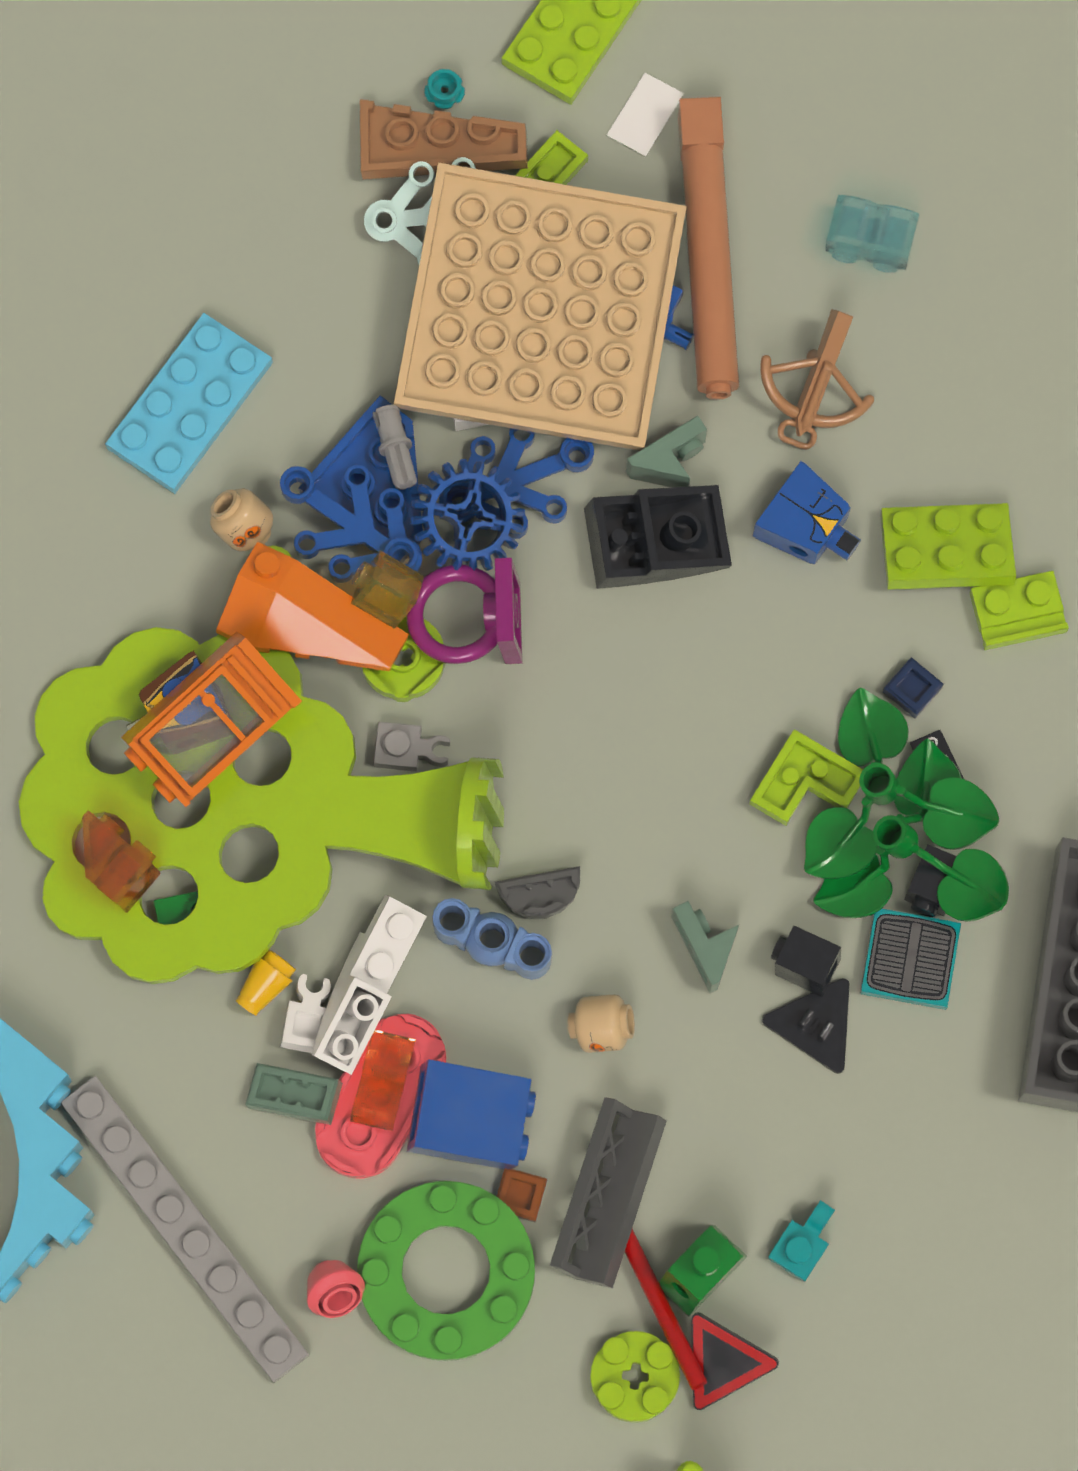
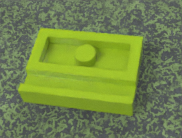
(1019, 611)

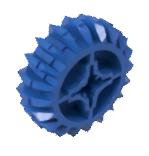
(473, 496)

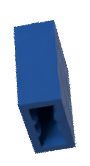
(471, 1115)

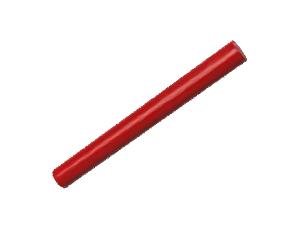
(664, 1313)

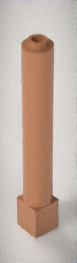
(708, 245)

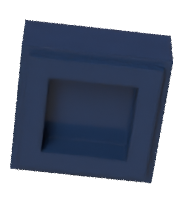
(913, 687)

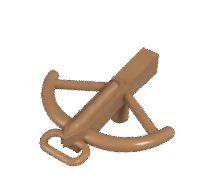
(822, 366)

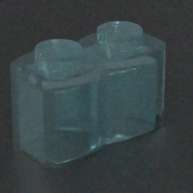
(871, 233)

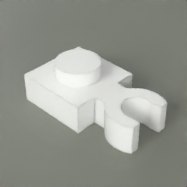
(304, 1018)

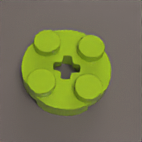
(408, 681)
(615, 1393)

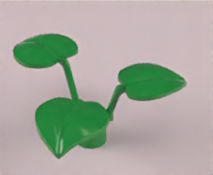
(874, 730)
(973, 885)

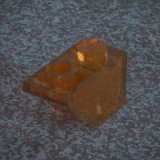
(113, 864)

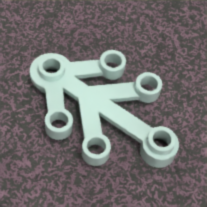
(404, 218)

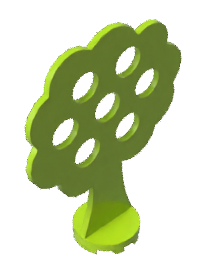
(422, 818)

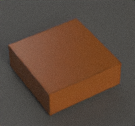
(522, 1193)

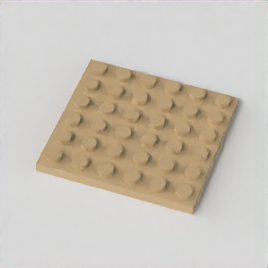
(540, 307)

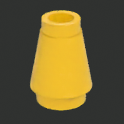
(265, 982)

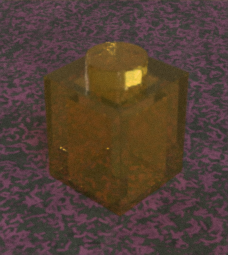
(386, 589)

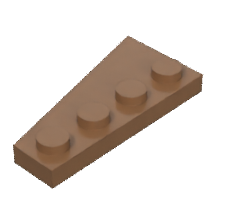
(400, 137)

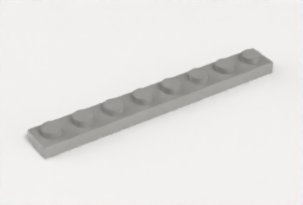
(185, 1229)

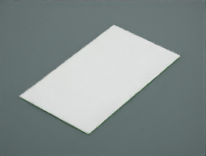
(645, 114)

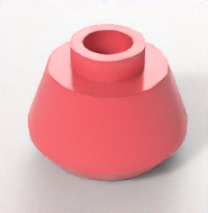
(334, 1289)

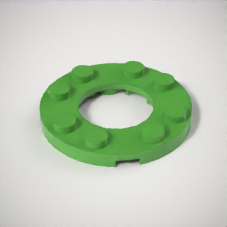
(489, 1318)

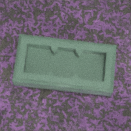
(294, 1094)

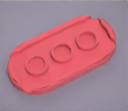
(365, 1150)

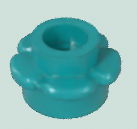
(440, 79)

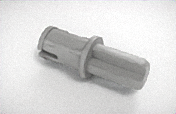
(395, 446)

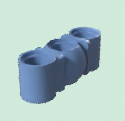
(507, 953)

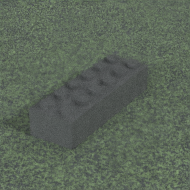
(1052, 1039)

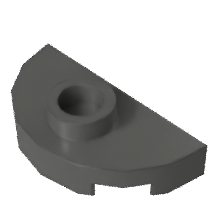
(540, 894)

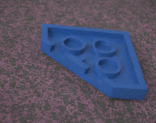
(361, 447)

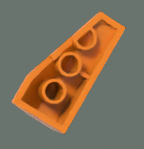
(297, 611)

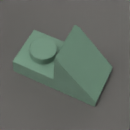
(659, 460)
(708, 954)

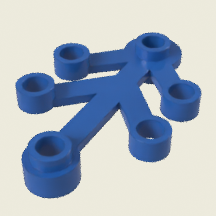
(521, 477)
(355, 528)

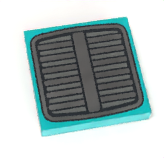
(910, 958)

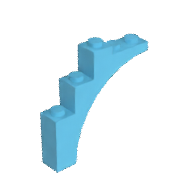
(45, 1151)

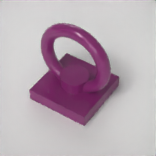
(500, 614)

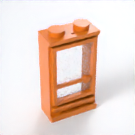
(209, 720)

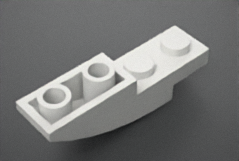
(364, 983)

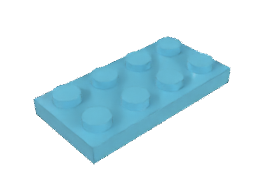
(189, 403)

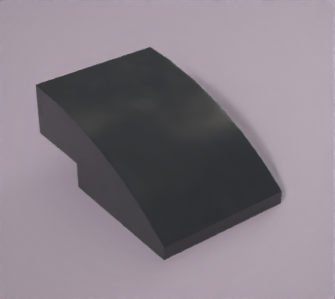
(657, 535)

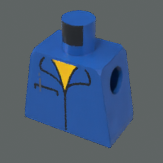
(807, 519)

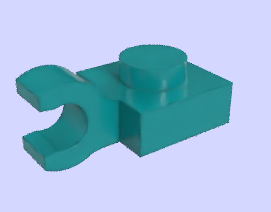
(800, 1246)

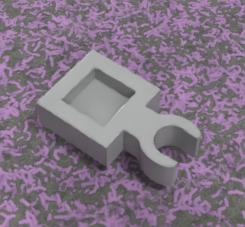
(401, 747)

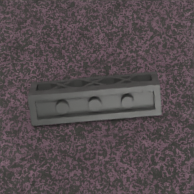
(612, 1195)

